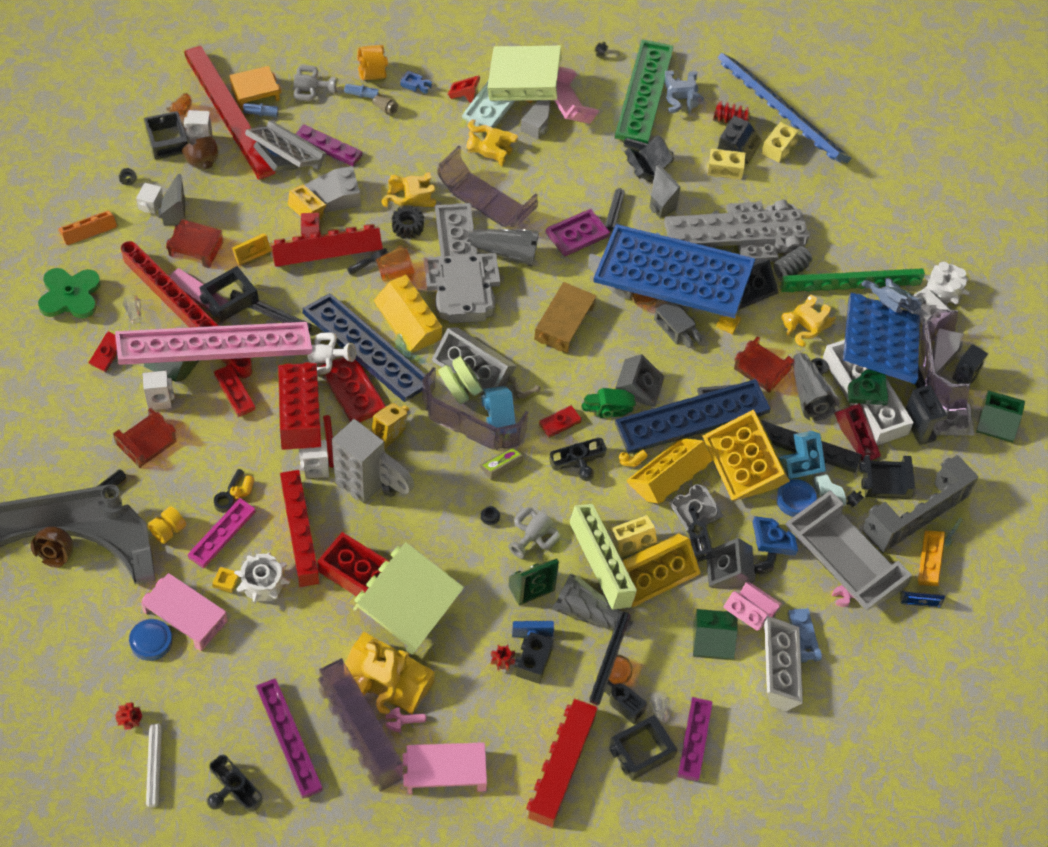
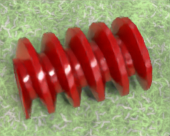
(727, 112)

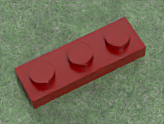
(234, 390)

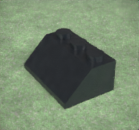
(760, 284)

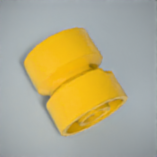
(169, 523)

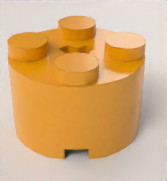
(372, 62)

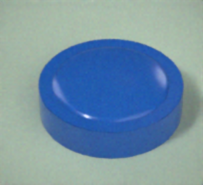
(795, 497)
(150, 639)

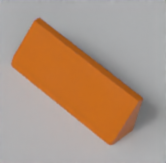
(87, 227)

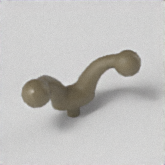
(520, 394)

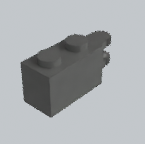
(677, 324)

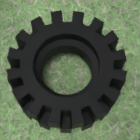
(407, 214)

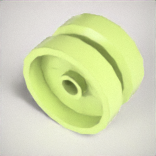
(460, 380)

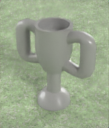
(310, 83)
(534, 531)

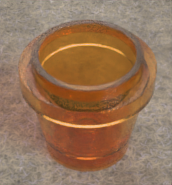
(395, 264)

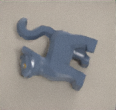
(682, 89)
(895, 297)

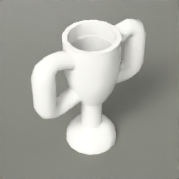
(326, 353)

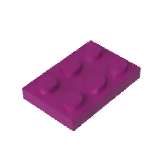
(577, 232)

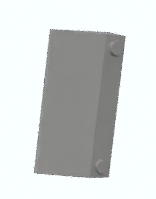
(847, 552)

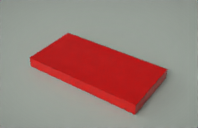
(353, 390)

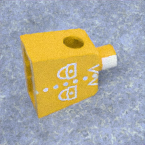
(390, 423)

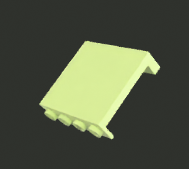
(524, 73)
(408, 596)

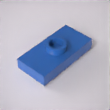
(523, 628)

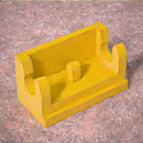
(305, 201)

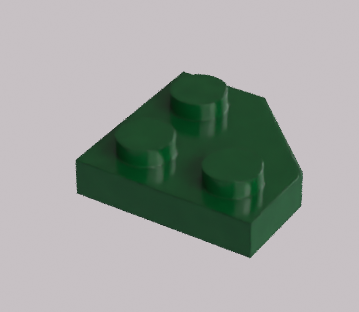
(868, 389)

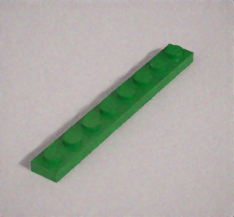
(850, 280)

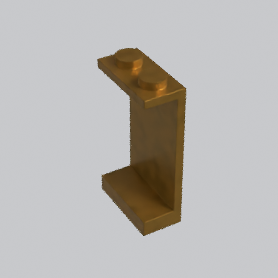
(564, 317)

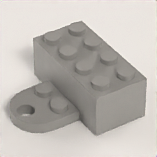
(364, 465)

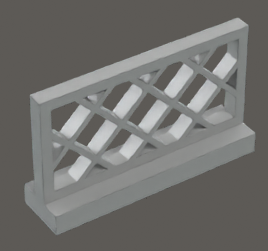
(288, 145)

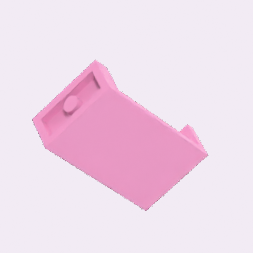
(568, 101)
(185, 610)
(445, 765)

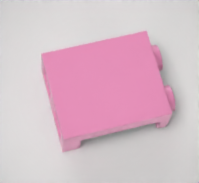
(752, 605)

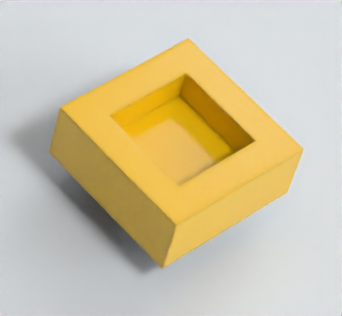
(728, 324)
(225, 580)

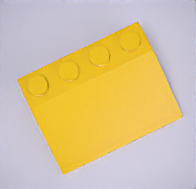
(745, 457)

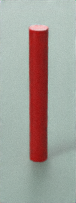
(329, 436)

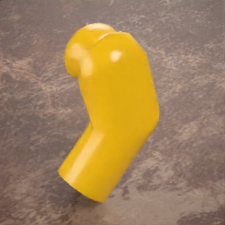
(632, 461)
(245, 490)

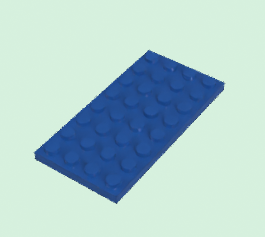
(674, 270)

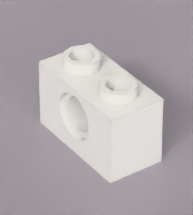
(158, 390)

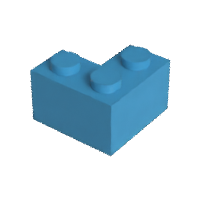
(499, 406)
(808, 456)

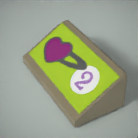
(502, 463)

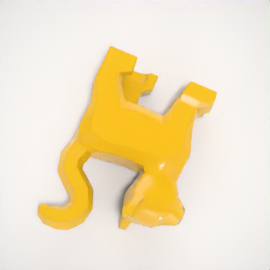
(492, 143)
(416, 191)
(808, 318)
(383, 671)

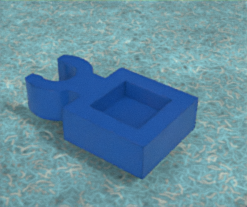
(415, 81)

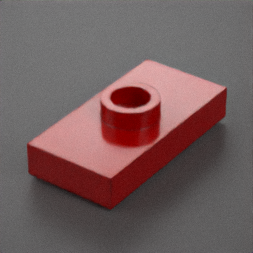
(104, 353)
(560, 421)

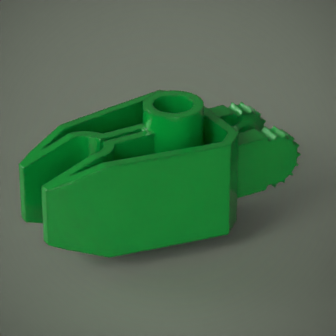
(609, 403)

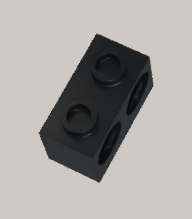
(970, 365)
(537, 658)

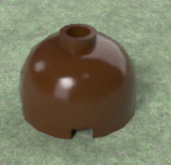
(202, 153)
(53, 546)

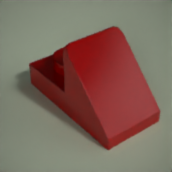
(466, 87)

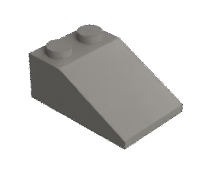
(337, 189)

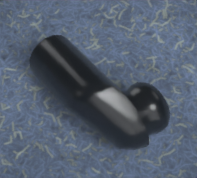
(766, 566)

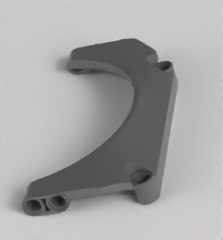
(86, 515)

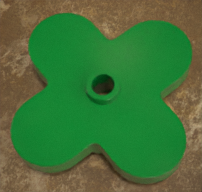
(69, 293)

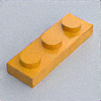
(931, 558)

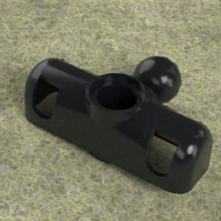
(569, 457)
(242, 793)

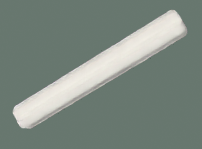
(154, 760)

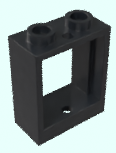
(166, 147)
(237, 304)
(660, 736)

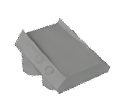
(956, 423)
(703, 503)

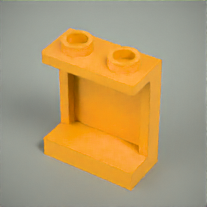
(254, 85)

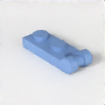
(802, 619)

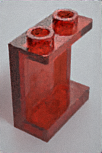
(195, 241)
(762, 365)
(146, 438)

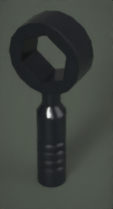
(354, 268)
(226, 495)

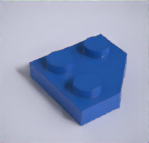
(772, 538)

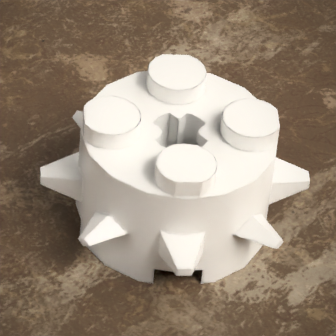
(947, 282)
(262, 577)

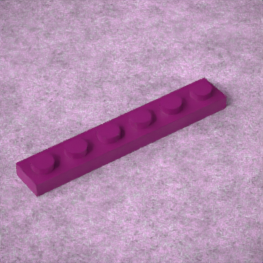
(289, 738)

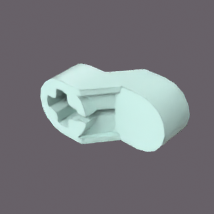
(823, 485)

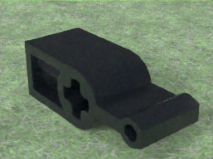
(699, 540)
(625, 701)

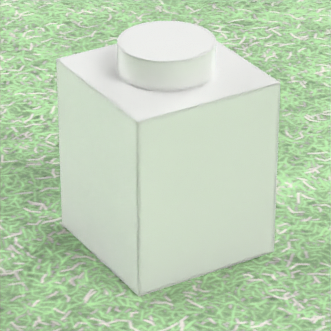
(149, 198)

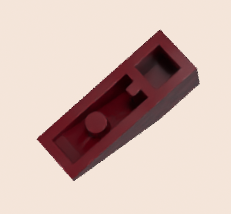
(857, 431)

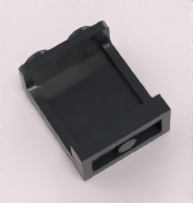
(925, 411)
(887, 478)

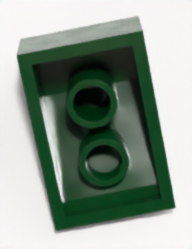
(534, 582)

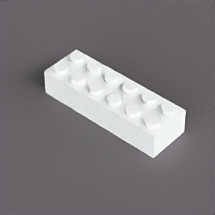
(884, 421)

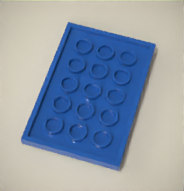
(882, 338)

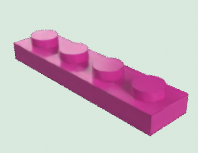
(221, 533)

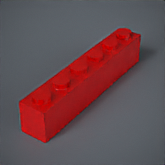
(326, 246)
(299, 528)
(562, 763)

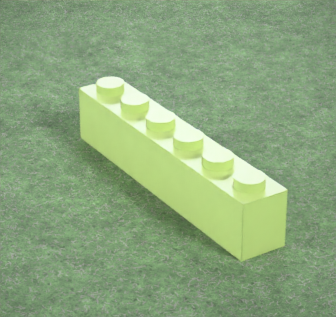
(602, 556)

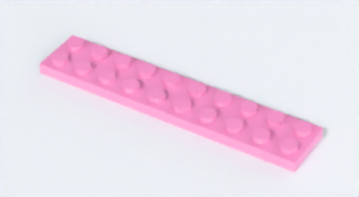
(212, 343)

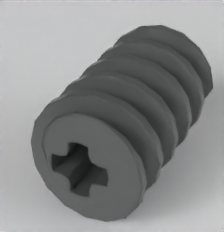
(793, 262)

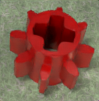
(502, 651)
(128, 716)

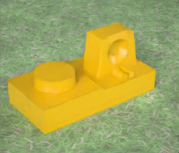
(251, 249)

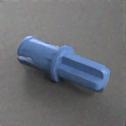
(361, 91)
(261, 110)

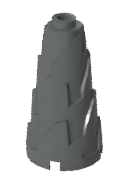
(515, 245)
(815, 394)
(587, 604)

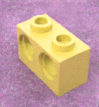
(780, 142)
(726, 164)
(633, 536)

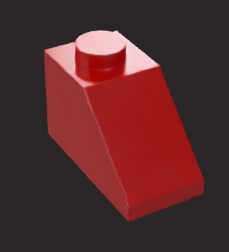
(309, 224)

